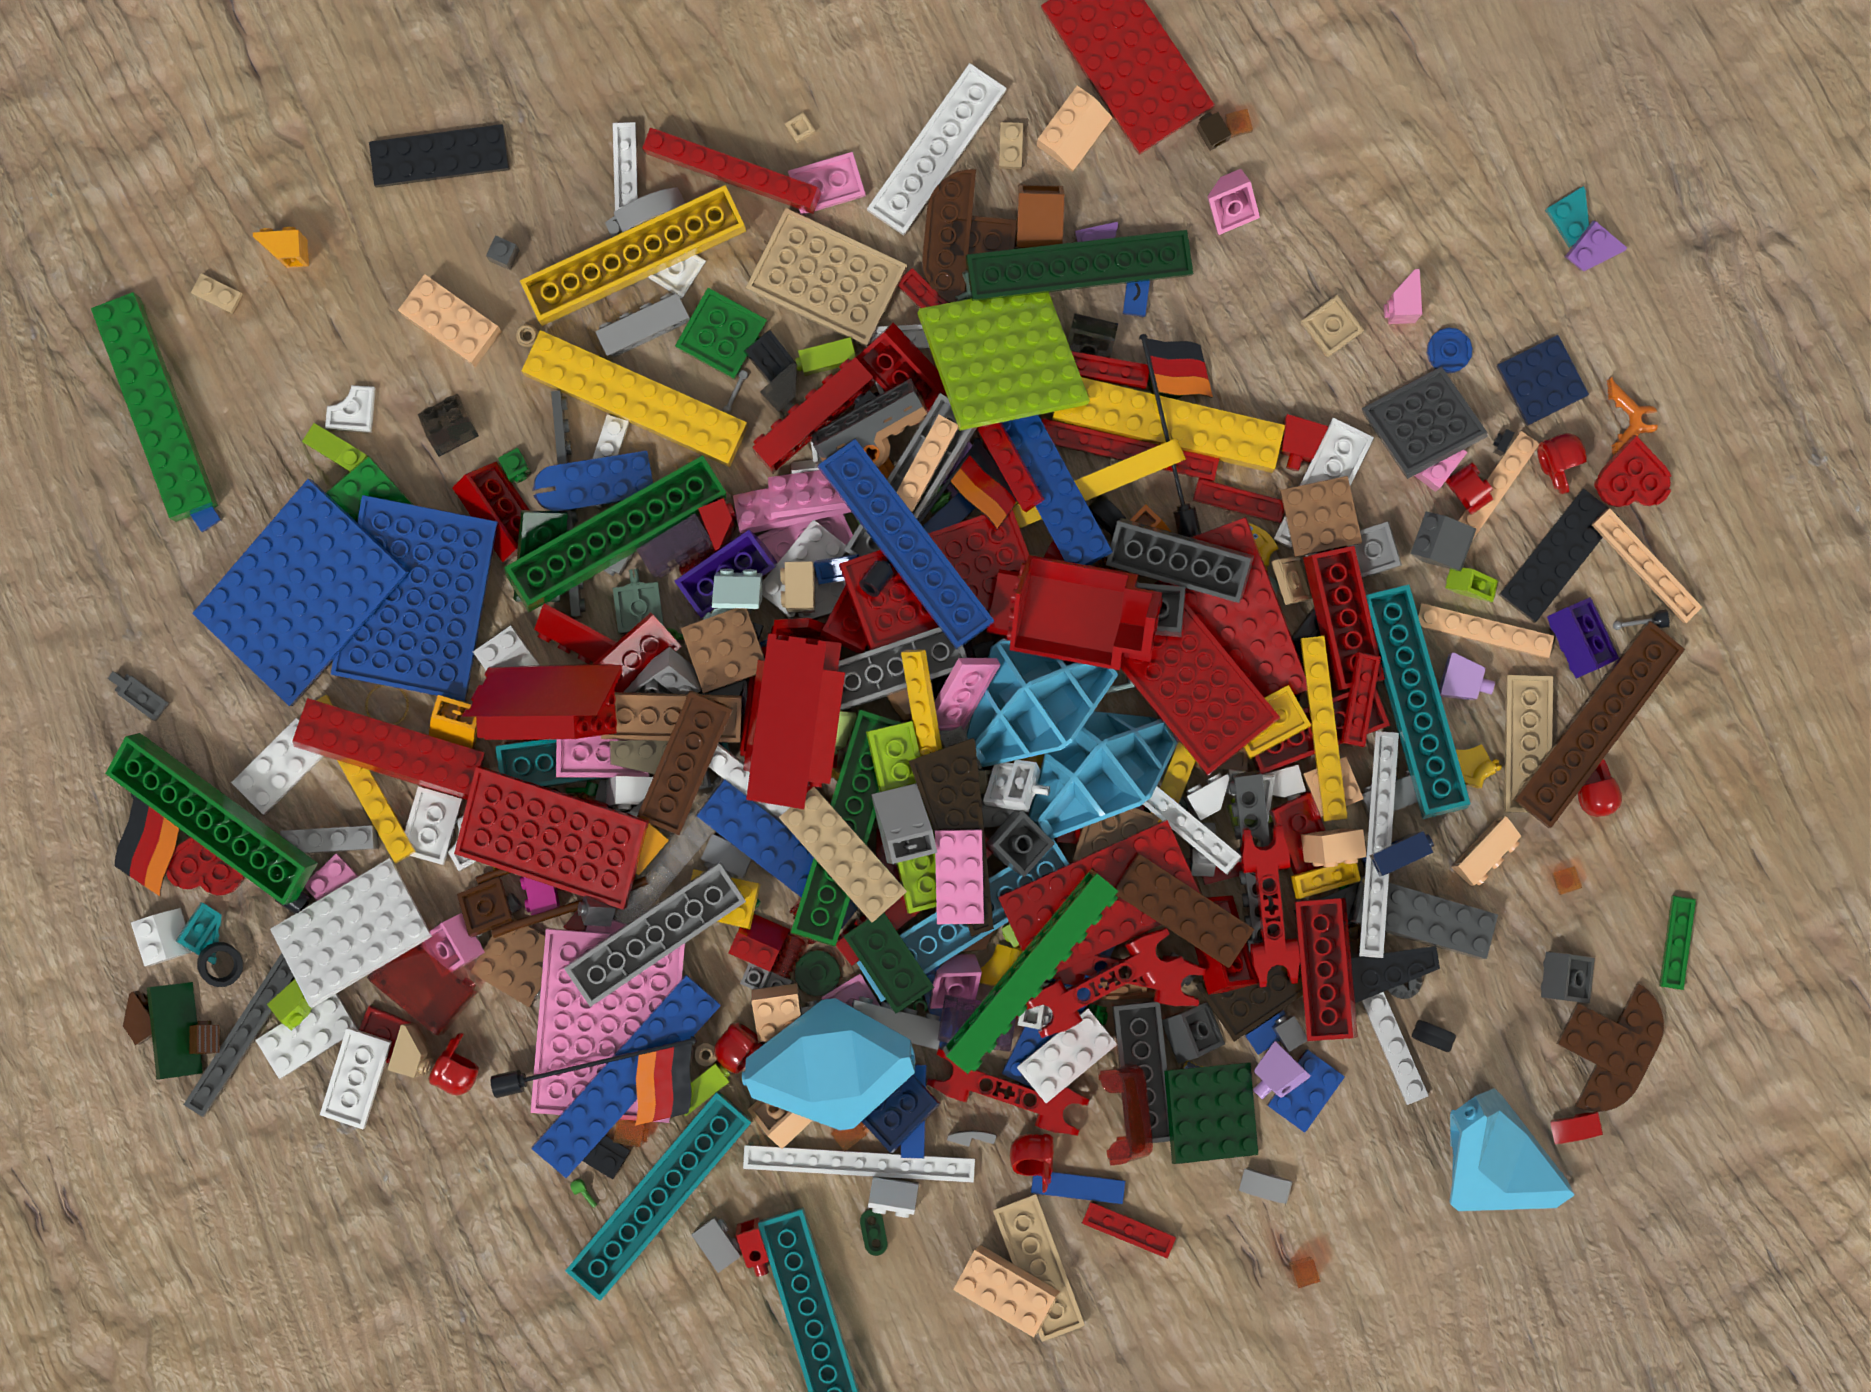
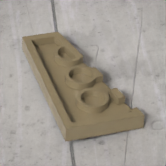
(638, 754)

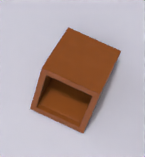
(1040, 215)

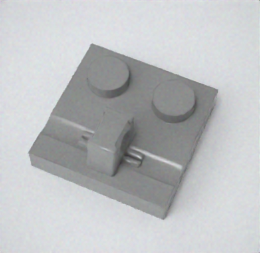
(1377, 550)

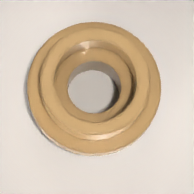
(522, 331)
(698, 1054)

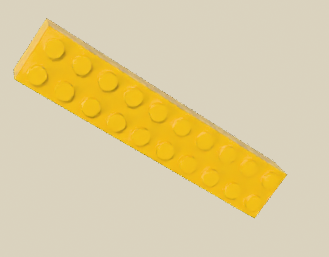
(633, 255)
(635, 398)
(1197, 427)

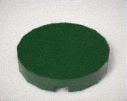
(817, 973)

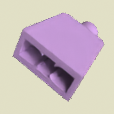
(1463, 679)
(1278, 1072)

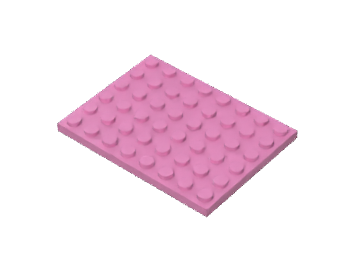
(580, 1034)

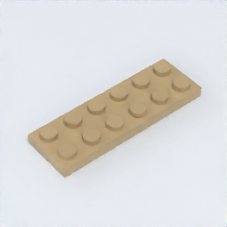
(1526, 731)
(843, 855)
(1035, 1252)

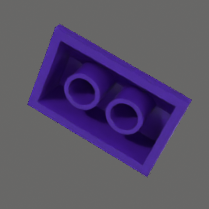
(1582, 637)

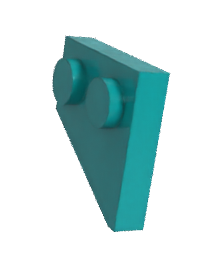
(1570, 216)
(201, 930)

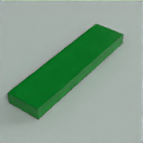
(1677, 942)

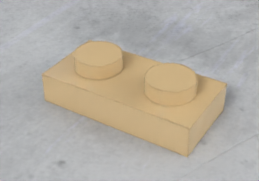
(1010, 145)
(216, 293)

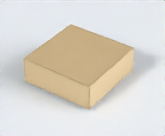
(800, 127)

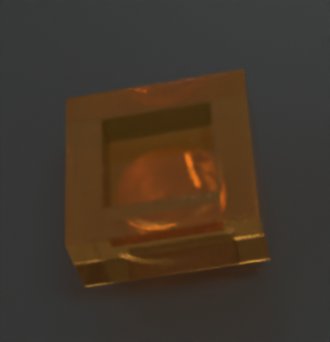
(1239, 123)
(1566, 880)

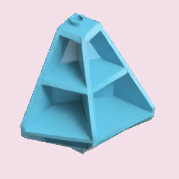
(1034, 705)
(1102, 772)
(830, 1065)
(1500, 1160)

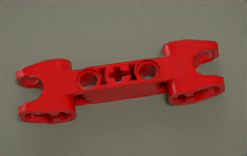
(1265, 863)
(1142, 963)
(1167, 990)
(1049, 1114)

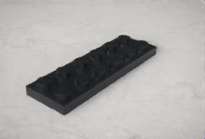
(439, 155)
(1555, 557)

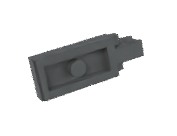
(139, 695)

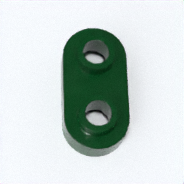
(872, 1232)

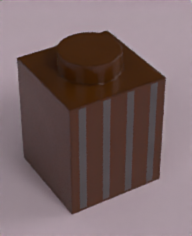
(204, 1038)

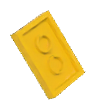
(1291, 722)
(742, 915)

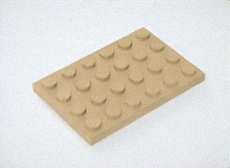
(826, 277)

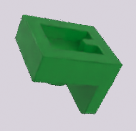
(515, 466)

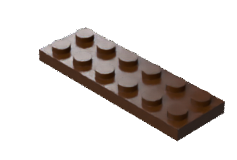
(684, 762)
(1183, 910)

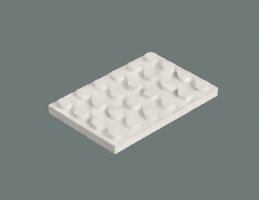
(350, 932)

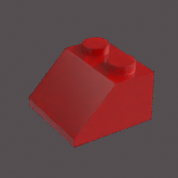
(719, 522)
(760, 943)

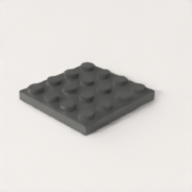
(1424, 422)

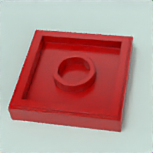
(382, 1025)

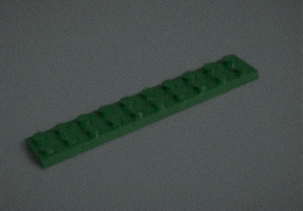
(1079, 265)

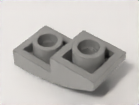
(760, 978)
(1265, 1186)

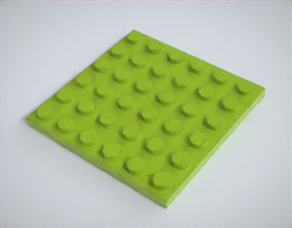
(1002, 358)

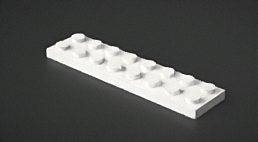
(936, 149)

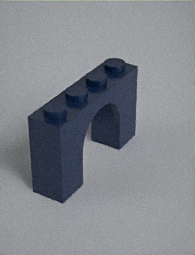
(1401, 853)

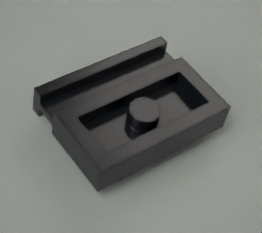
(769, 356)
(607, 1156)

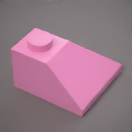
(1232, 202)
(956, 977)

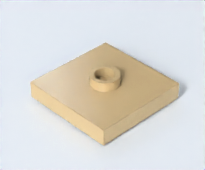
(1332, 326)
(1291, 580)

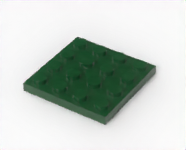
(1211, 1113)

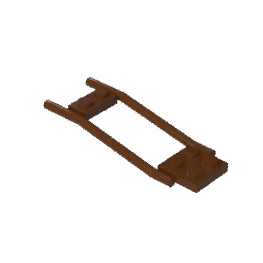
(488, 907)

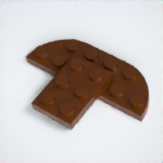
(954, 233)
(1618, 1049)

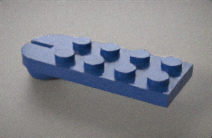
(593, 481)

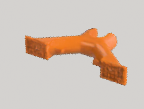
(1634, 411)

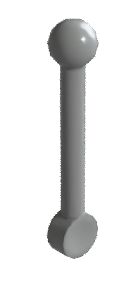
(742, 376)

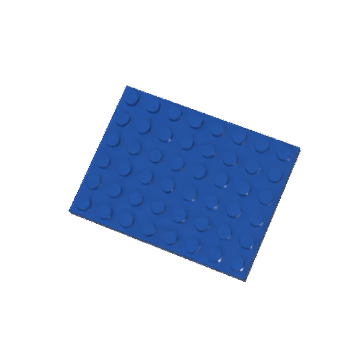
(300, 592)
(432, 619)

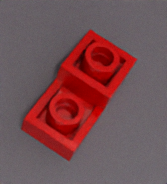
(1576, 1128)

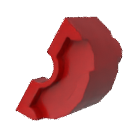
(1470, 488)

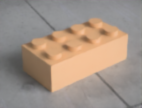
(449, 320)
(1006, 1290)

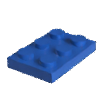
(1309, 1098)

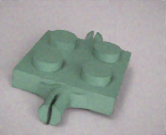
(636, 602)

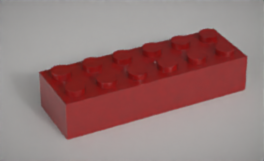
(815, 412)
(1341, 612)
(1302, 744)
(1326, 969)

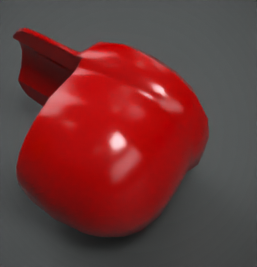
(1558, 455)
(1600, 793)
(735, 1046)
(452, 1071)
(1033, 1156)

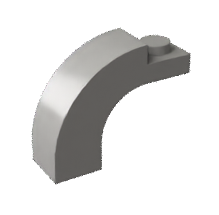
(643, 210)

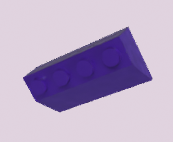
(740, 554)

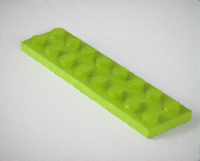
(891, 751)

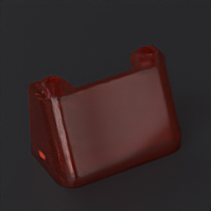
(424, 988)
(1131, 1083)

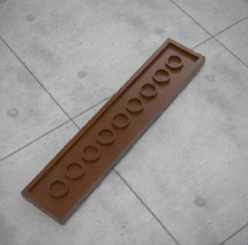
(1599, 724)

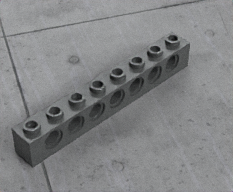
(1238, 786)

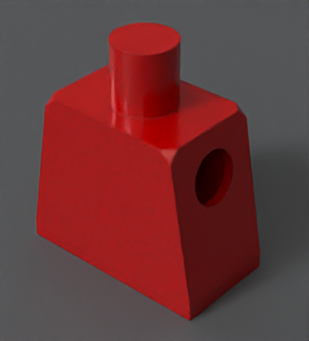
(1300, 440)
(750, 1240)

